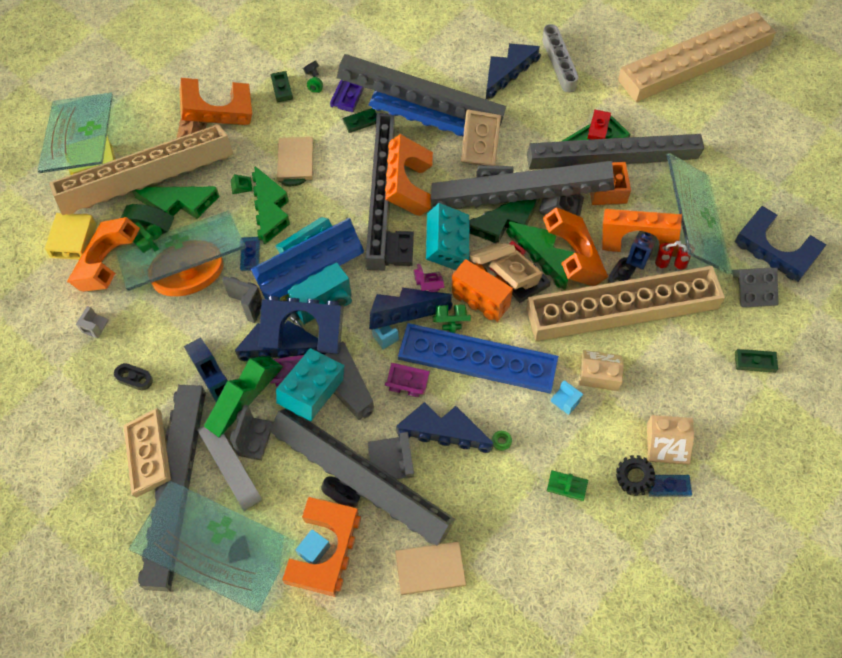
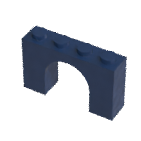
(792, 263)
(276, 312)

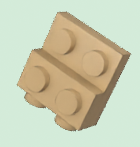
(517, 270)

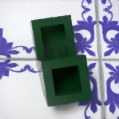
(148, 216)

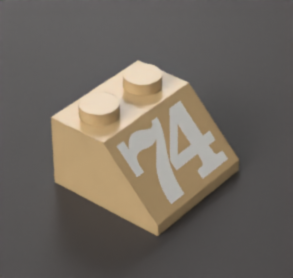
(601, 370)
(670, 439)

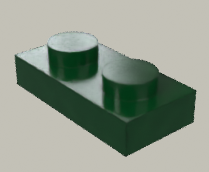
(281, 86)
(360, 120)
(756, 360)

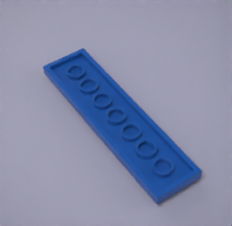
(478, 358)

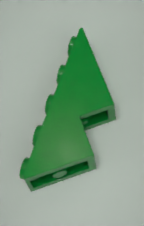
(173, 199)
(269, 204)
(541, 249)
(241, 392)

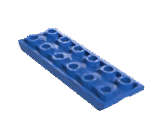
(417, 112)
(307, 259)

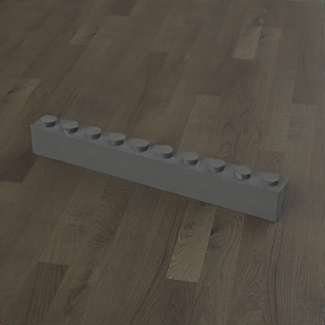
(413, 88)
(628, 150)
(524, 185)
(379, 206)
(181, 450)
(363, 476)

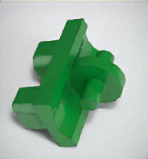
(145, 238)
(460, 314)
(567, 485)

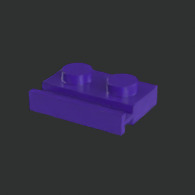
(346, 96)

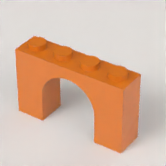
(196, 109)
(398, 187)
(620, 222)
(585, 264)
(90, 271)
(326, 576)

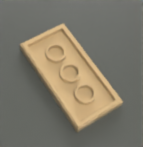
(146, 453)

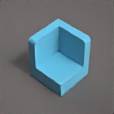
(385, 336)
(567, 397)
(313, 547)

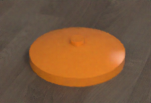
(190, 280)

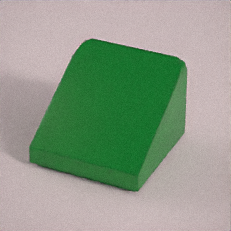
(241, 184)

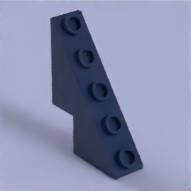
(505, 69)
(641, 249)
(409, 306)
(294, 343)
(206, 367)
(450, 429)

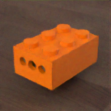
(481, 290)

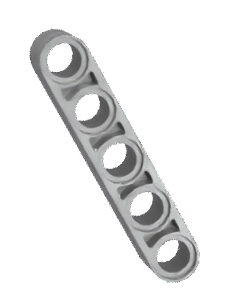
(560, 58)
(231, 468)

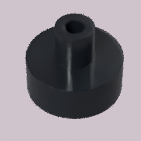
(311, 68)

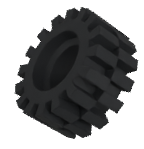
(635, 463)

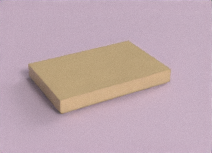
(480, 138)
(295, 158)
(491, 253)
(430, 568)

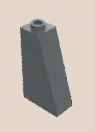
(352, 390)

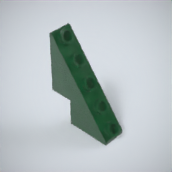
(494, 223)

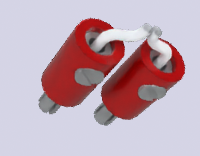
(665, 253)

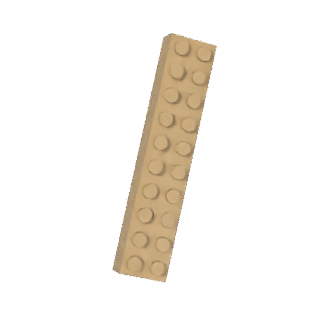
(696, 56)
(140, 169)
(624, 303)

